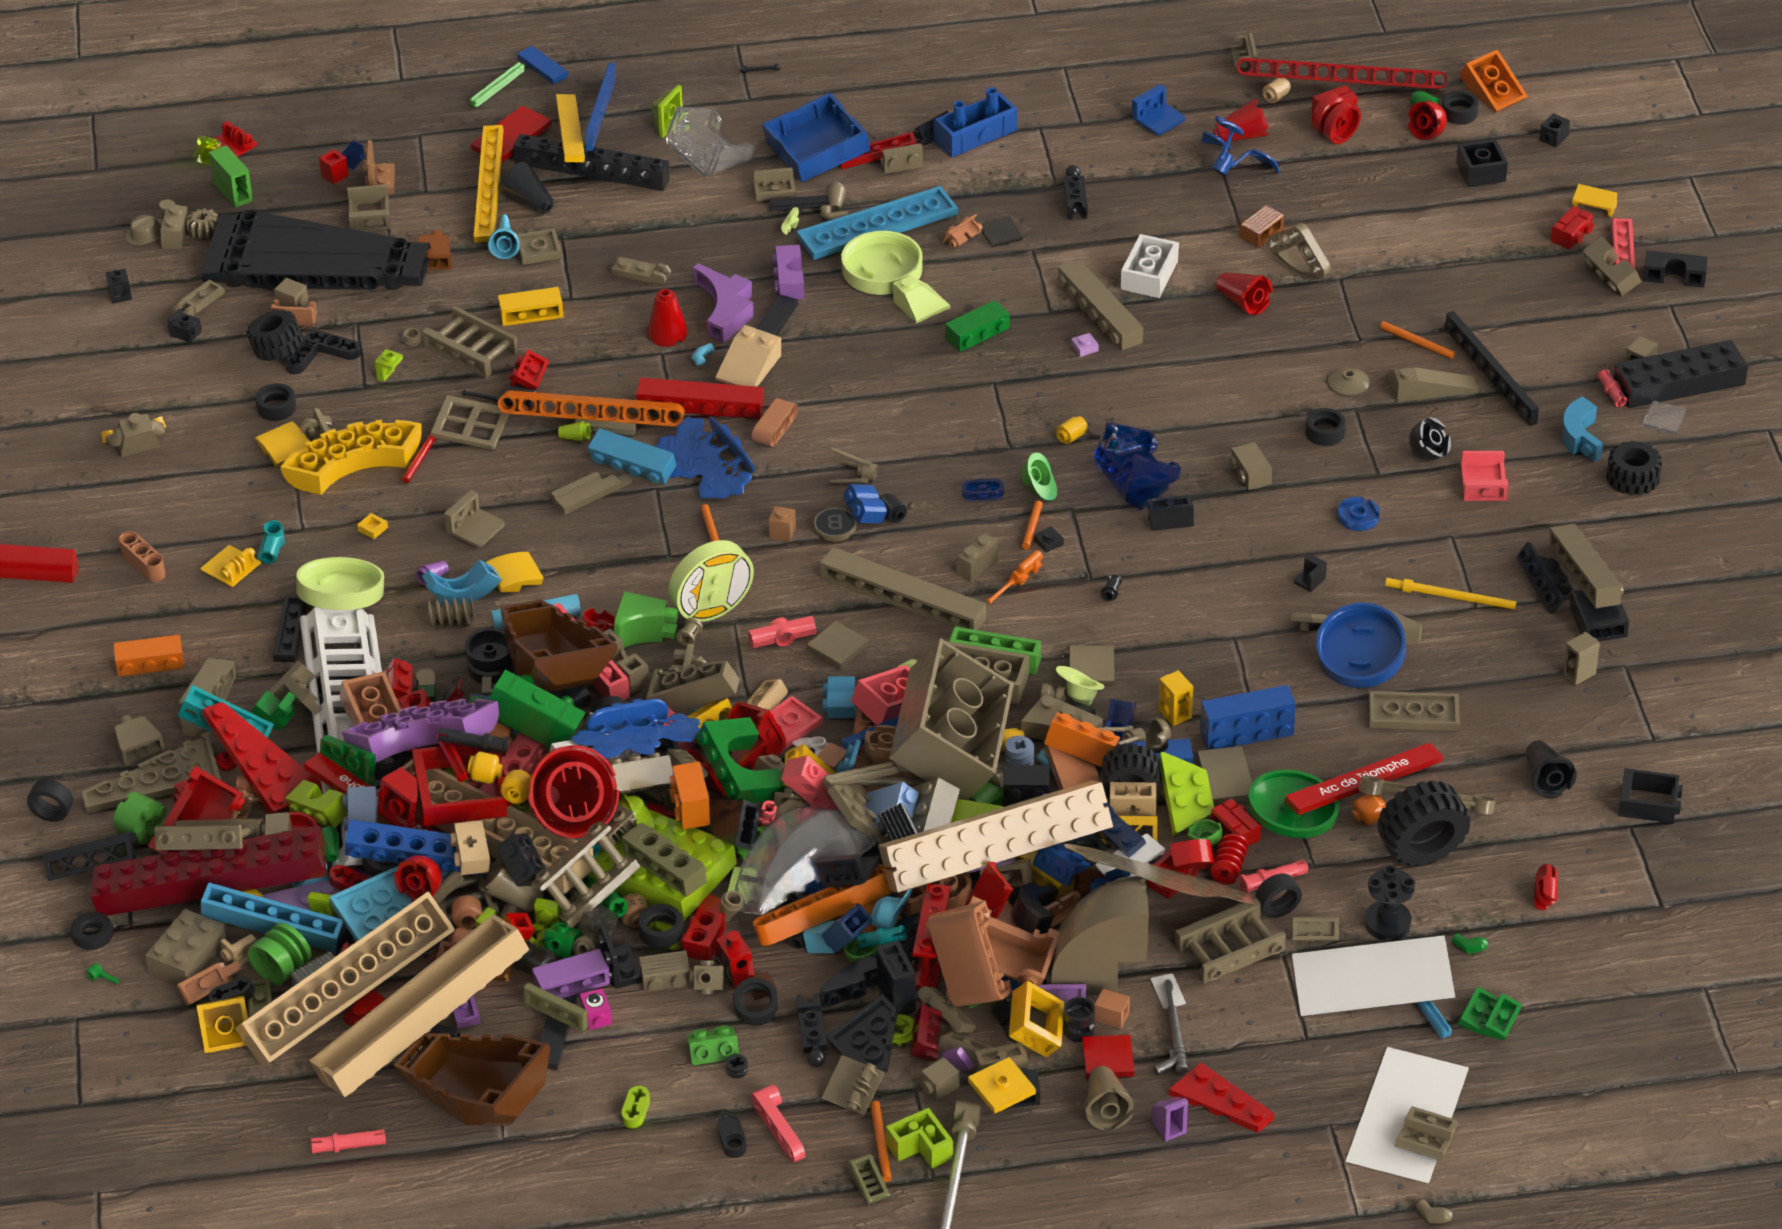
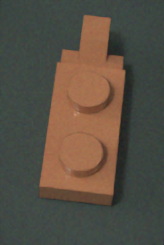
(203, 983)

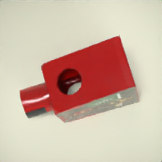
(732, 952)

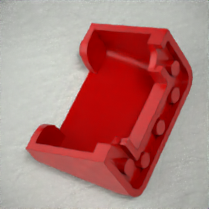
(770, 741)
(203, 800)

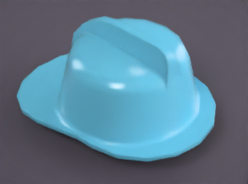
(888, 910)

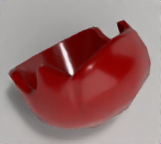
(600, 620)

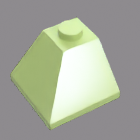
(917, 299)

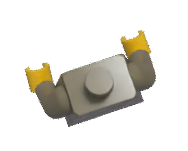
(135, 434)

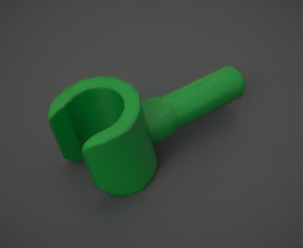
(96, 971)

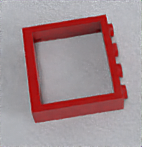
(459, 811)

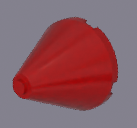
(572, 791)

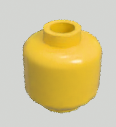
(484, 767)
(515, 786)

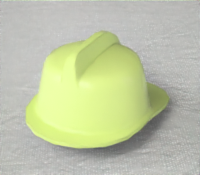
(1078, 685)

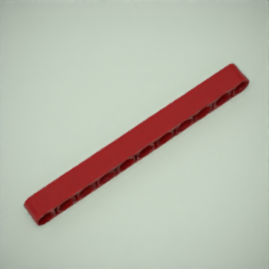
(1351, 70)

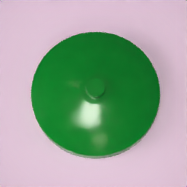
(1268, 806)

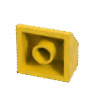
(219, 1022)

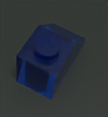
(1120, 715)

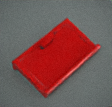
(993, 889)

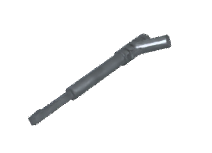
(1177, 1053)

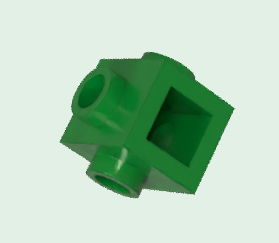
(560, 939)

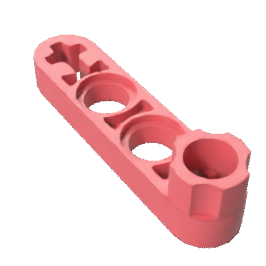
(765, 1104)

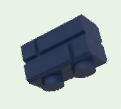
(846, 928)

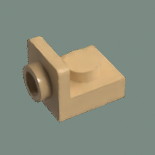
(237, 951)

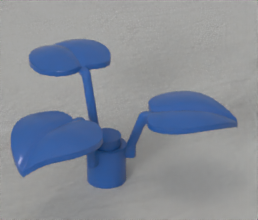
(1225, 159)

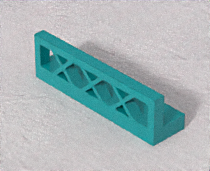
(199, 699)

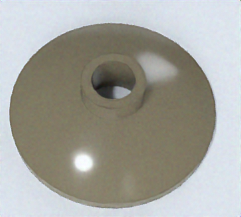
(1348, 382)

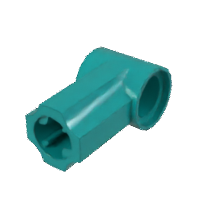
(271, 542)

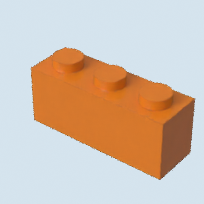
(148, 655)
(1080, 738)

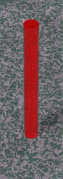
(418, 458)

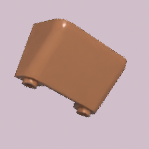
(1018, 952)
(967, 955)

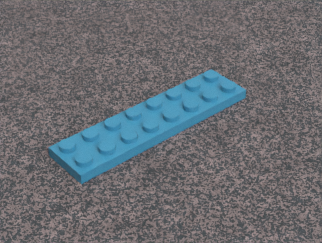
(892, 216)

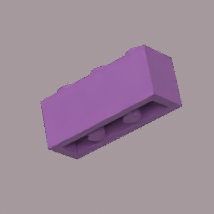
(573, 974)

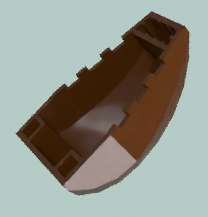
(554, 646)
(477, 1078)

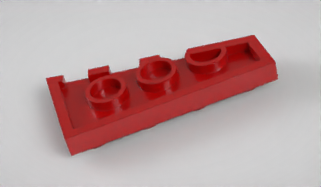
(1212, 1091)

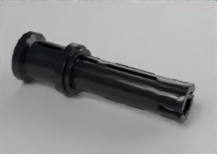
(483, 742)

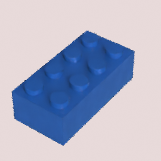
(1247, 717)

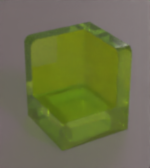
(203, 147)

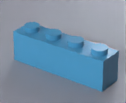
(632, 456)

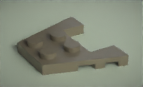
(851, 802)

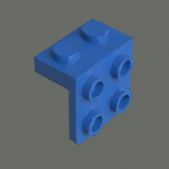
(1154, 113)

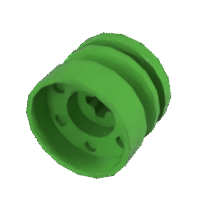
(279, 953)

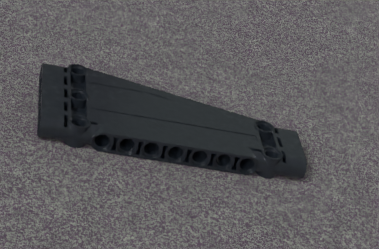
(269, 248)

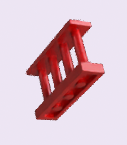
(928, 965)

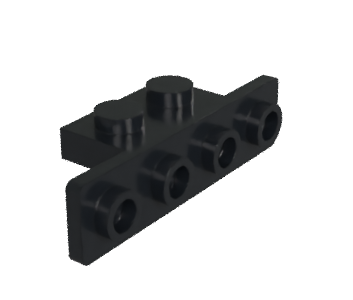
(1545, 577)

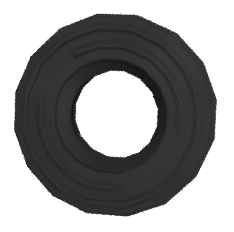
(87, 920)

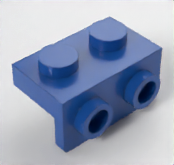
(1060, 863)

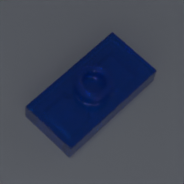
(1139, 498)

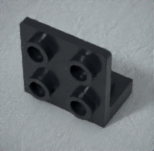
(846, 869)
(620, 960)

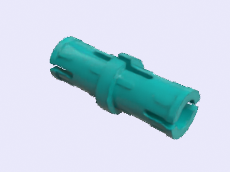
(881, 936)

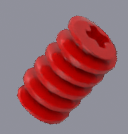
(1229, 858)

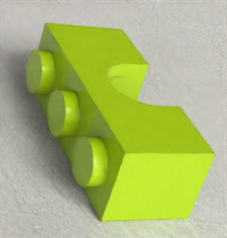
(324, 808)

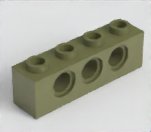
(664, 859)

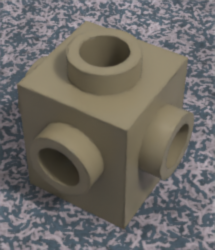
(716, 977)

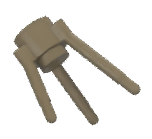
(865, 469)
(1130, 735)

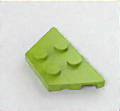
(1185, 791)

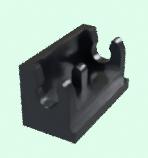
(1170, 512)

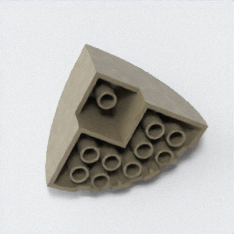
(1099, 933)

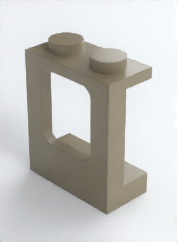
(369, 220)

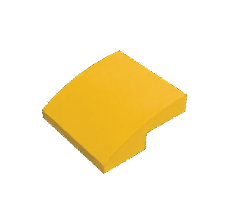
(282, 442)
(516, 570)

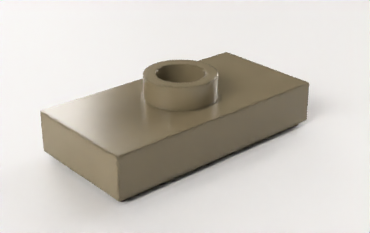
(1315, 928)

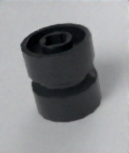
(1079, 1019)

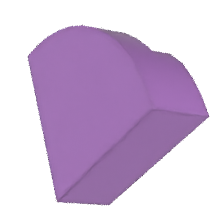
(958, 1059)

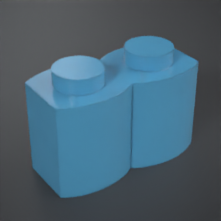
(839, 695)

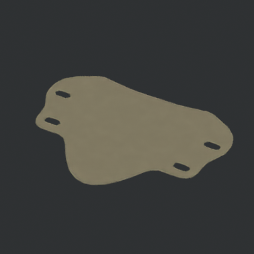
(1168, 878)

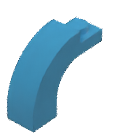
(1577, 417)
(475, 583)

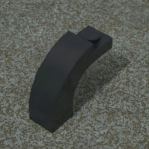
(1029, 910)

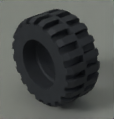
(1424, 823)

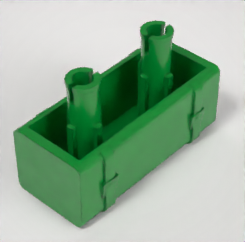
(535, 710)

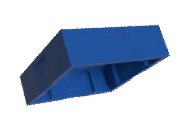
(816, 137)

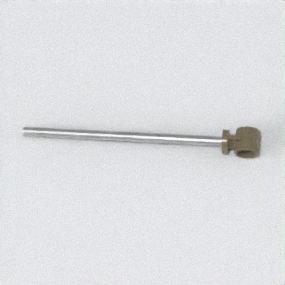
(964, 1129)

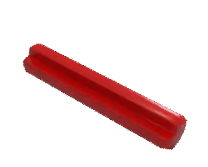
(454, 759)

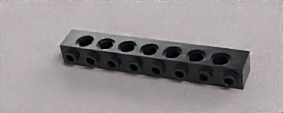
(598, 164)

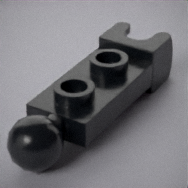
(1075, 192)
(812, 1030)

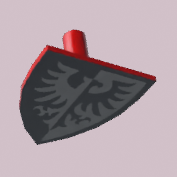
(453, 692)

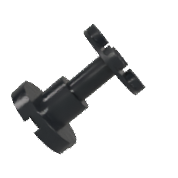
(1388, 915)

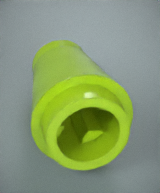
(577, 431)

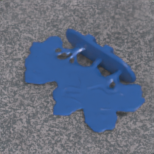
(703, 458)
(635, 728)

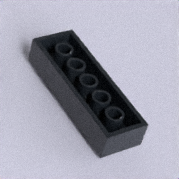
(1681, 373)

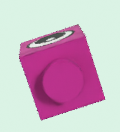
(597, 1008)

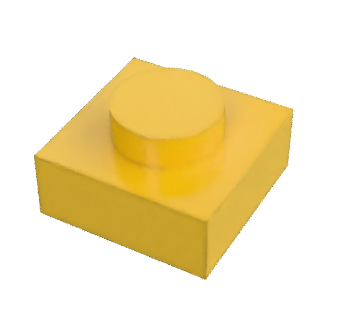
(372, 526)

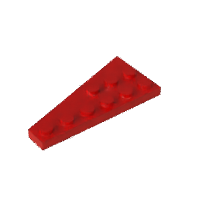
(262, 762)

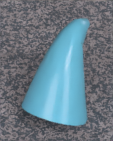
(504, 242)

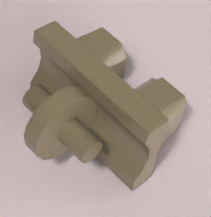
(316, 425)
(686, 657)

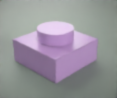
(1084, 344)

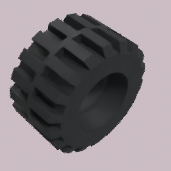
(274, 335)
(1634, 468)
(1129, 764)

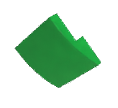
(1490, 1014)

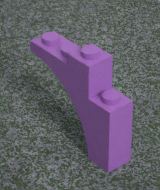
(731, 299)

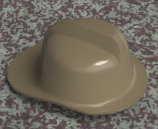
(144, 230)

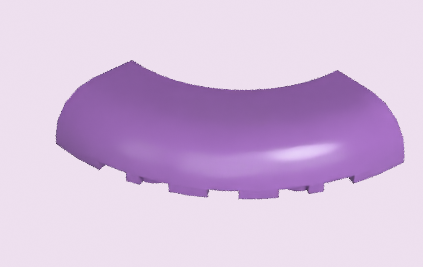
(419, 726)

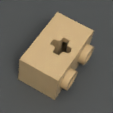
(1133, 798)
(471, 847)

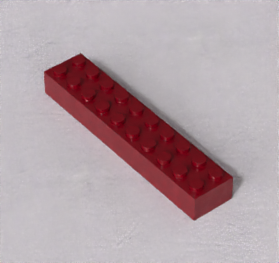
(186, 873)

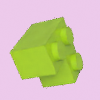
(920, 1134)

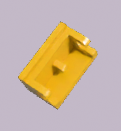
(1595, 198)

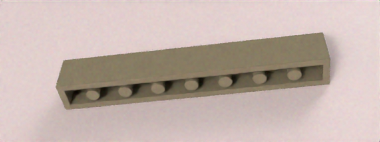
(902, 590)

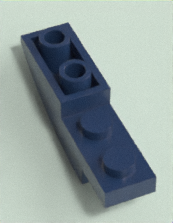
(1121, 835)

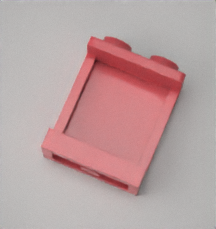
(1483, 476)

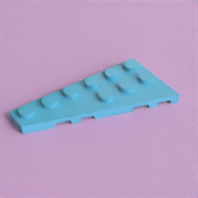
(371, 903)

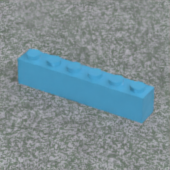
(262, 914)

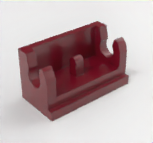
(925, 1033)

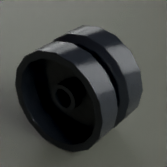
(487, 654)

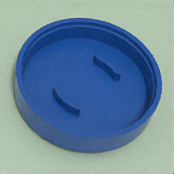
(1361, 645)

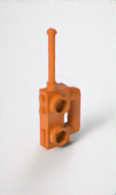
(1020, 575)

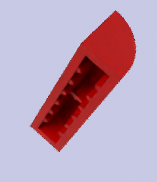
(38, 563)

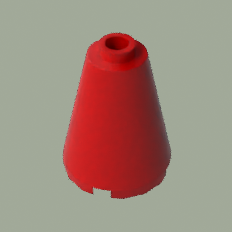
(1249, 119)
(1246, 291)
(666, 320)

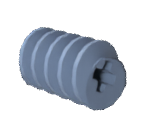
(1019, 751)

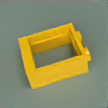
(1022, 1030)

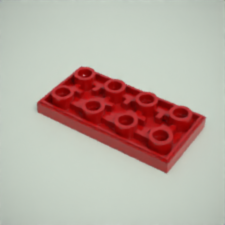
(519, 122)

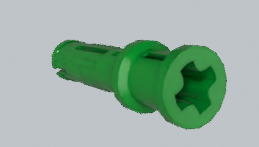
(613, 901)

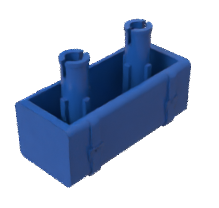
(975, 123)

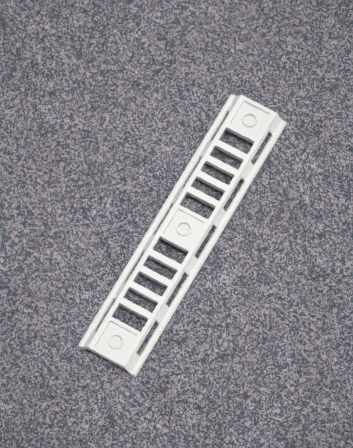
(339, 627)

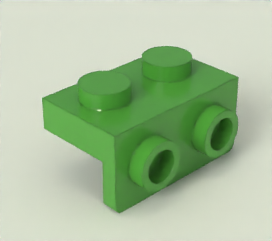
(712, 1045)

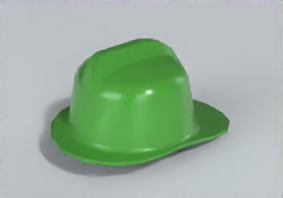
(1038, 477)

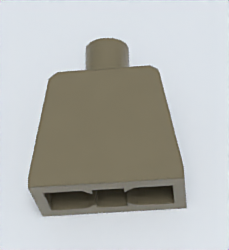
(137, 739)

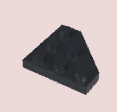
(868, 1034)

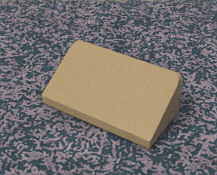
(769, 694)

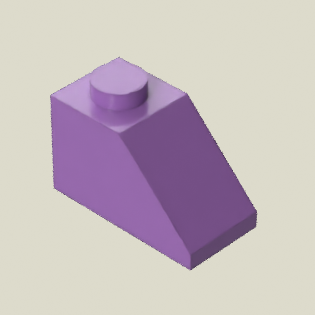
(1170, 1117)

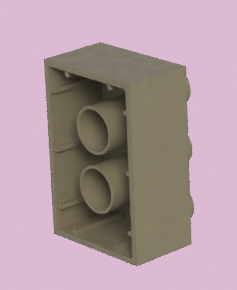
(952, 719)

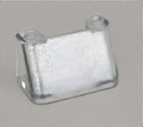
(697, 140)

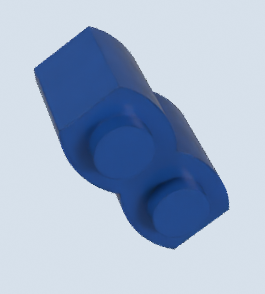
(865, 503)

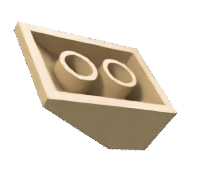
(749, 357)

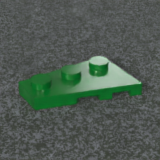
(350, 757)

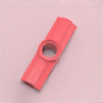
(781, 632)

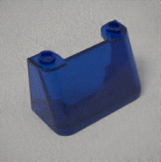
(1128, 459)

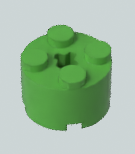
(139, 815)

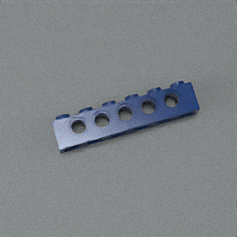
(404, 843)

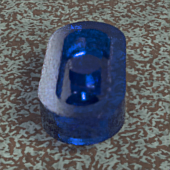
(983, 489)

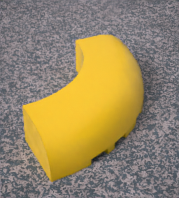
(351, 450)

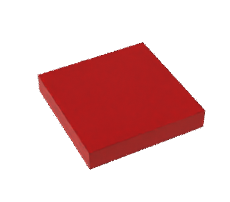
(1109, 1051)

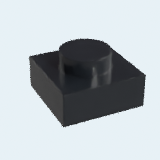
(1048, 539)

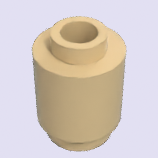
(1276, 90)

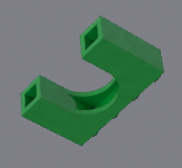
(739, 783)

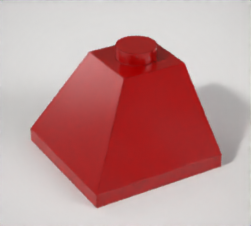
(398, 798)

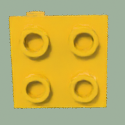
(231, 565)

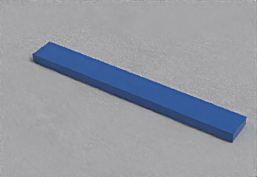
(600, 106)

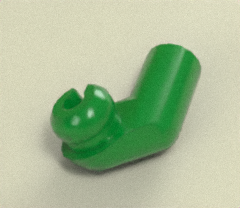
(1470, 945)

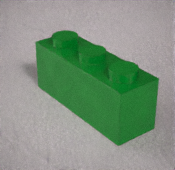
(977, 326)

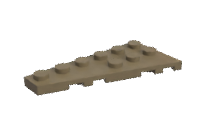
(154, 776)

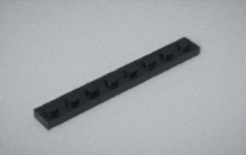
(1491, 368)

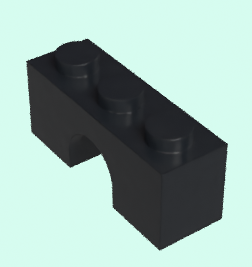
(1689, 267)

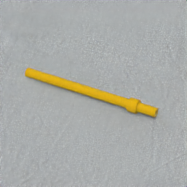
(1408, 586)

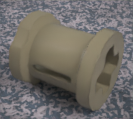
(689, 631)

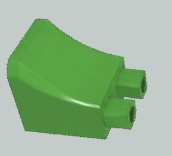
(644, 620)

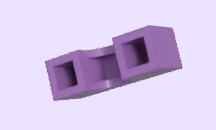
(788, 271)

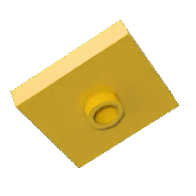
(1001, 1085)

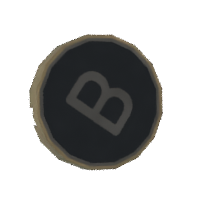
(835, 524)

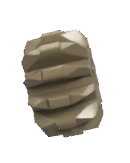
(201, 223)

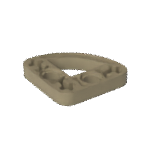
(1317, 263)

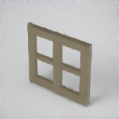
(464, 437)

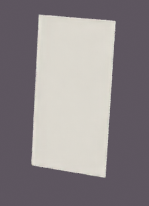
(1373, 975)
(1404, 1082)

